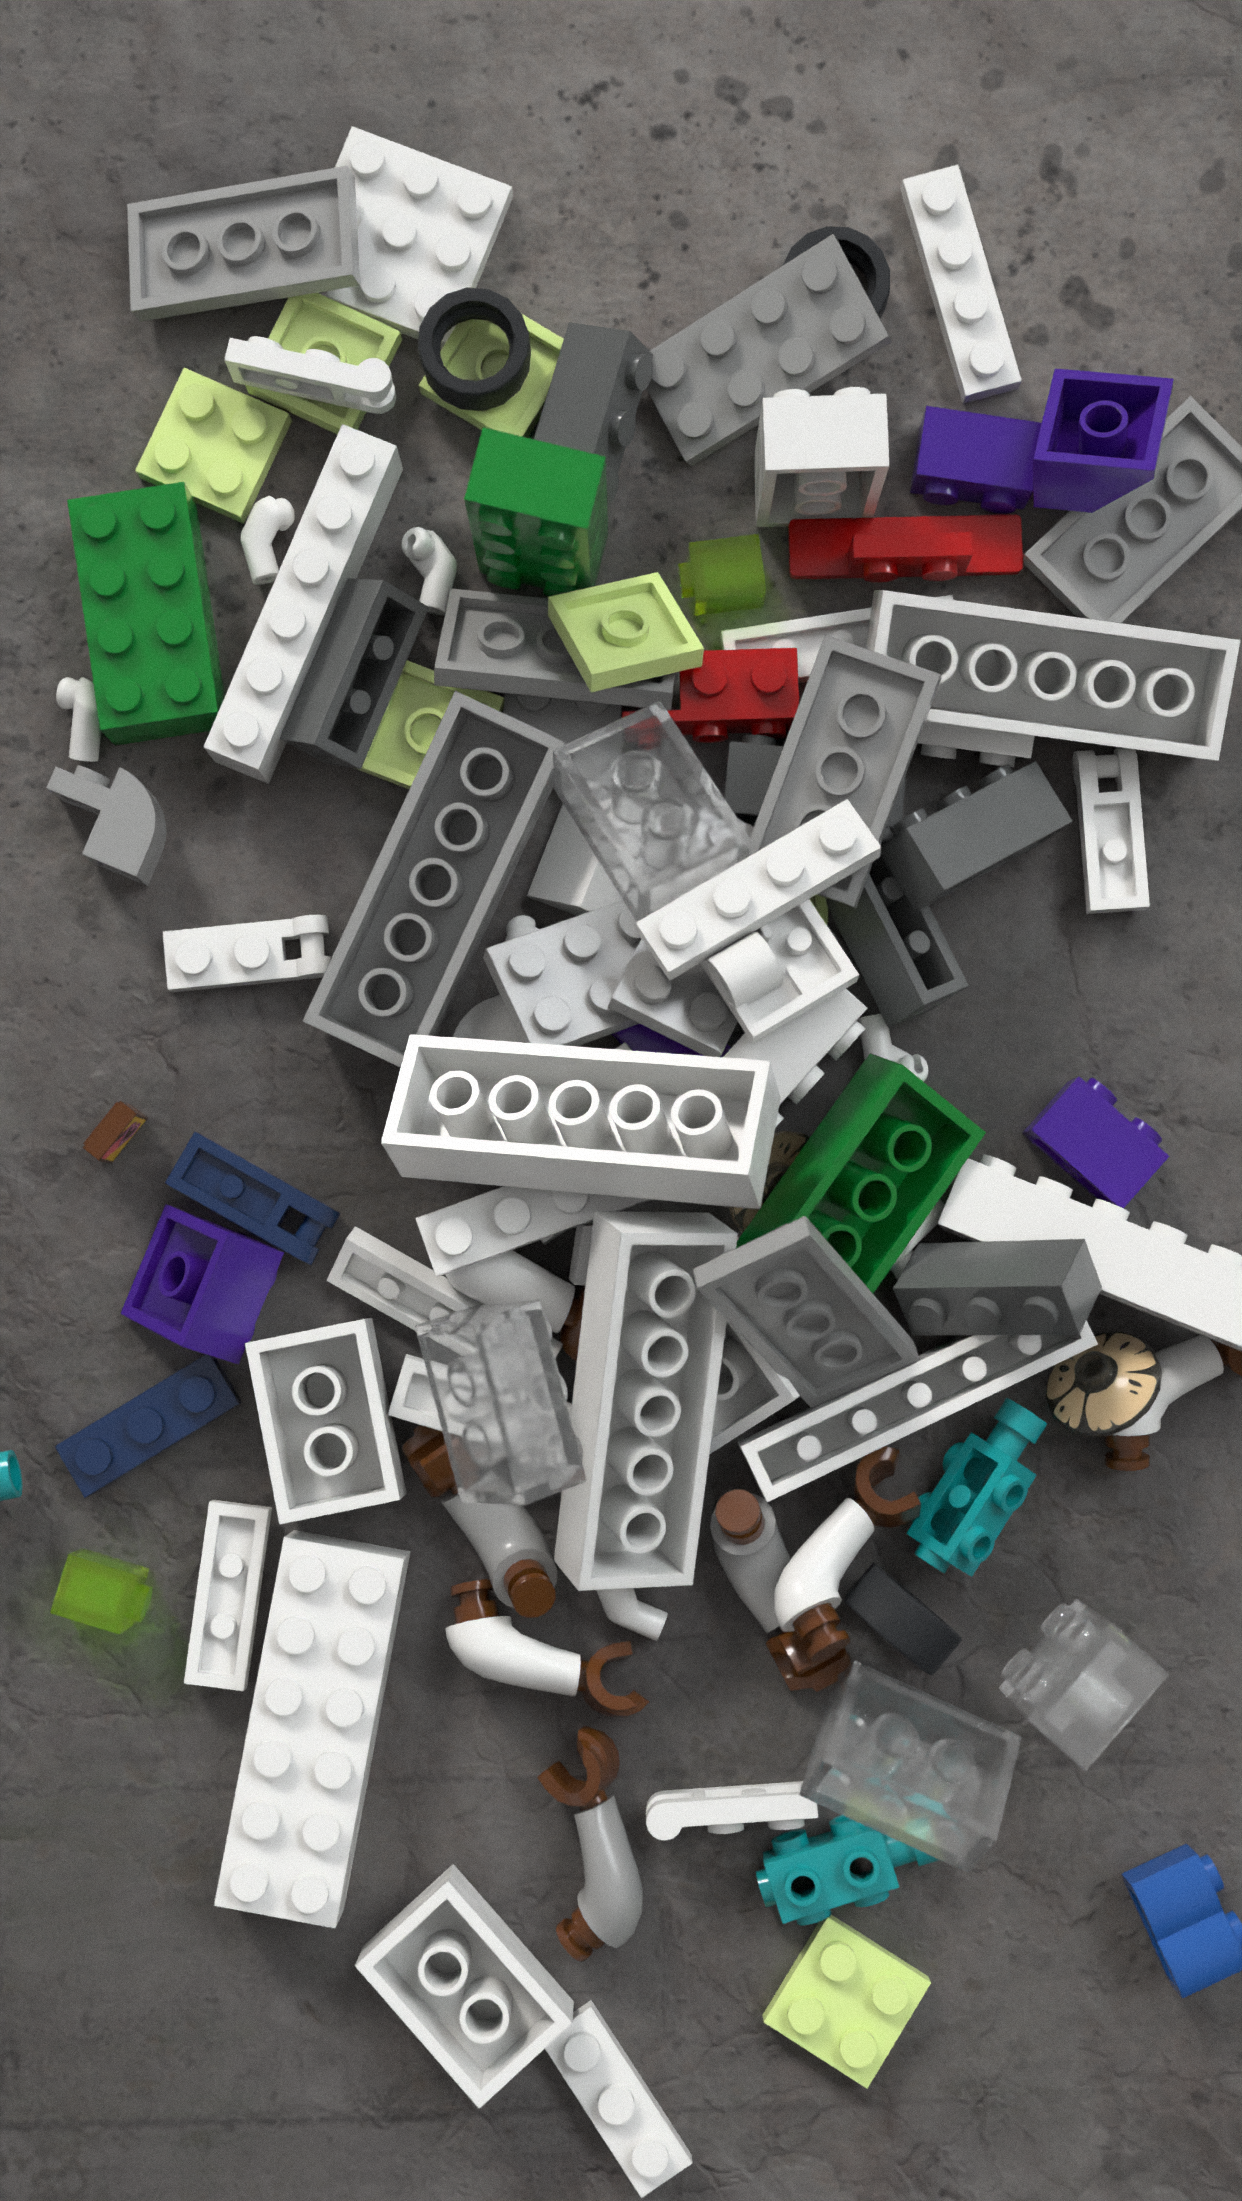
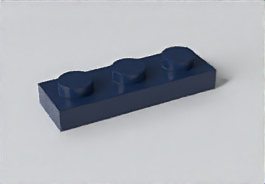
(148, 1424)

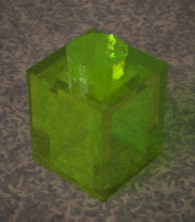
(723, 575)
(102, 1591)

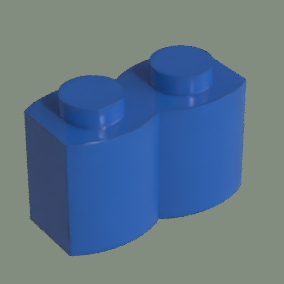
(1185, 1918)

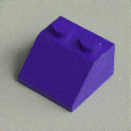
(1098, 438)
(202, 1284)

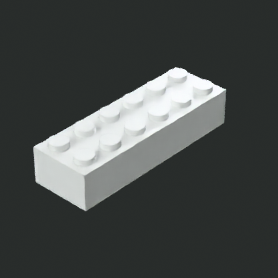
(1062, 673)
(584, 1120)
(643, 1401)
(312, 1729)

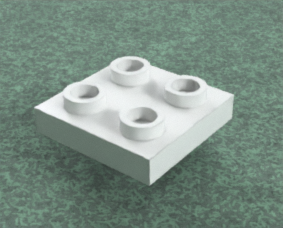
(780, 971)

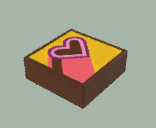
(114, 1132)

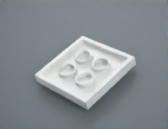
(419, 229)

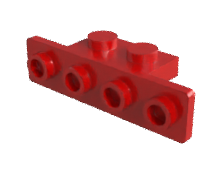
(905, 547)
(738, 694)

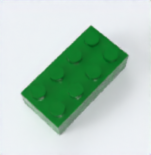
(537, 513)
(147, 613)
(872, 1168)

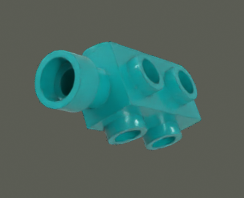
(976, 1492)
(827, 1862)

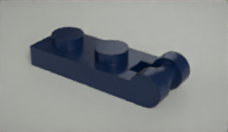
(250, 1196)

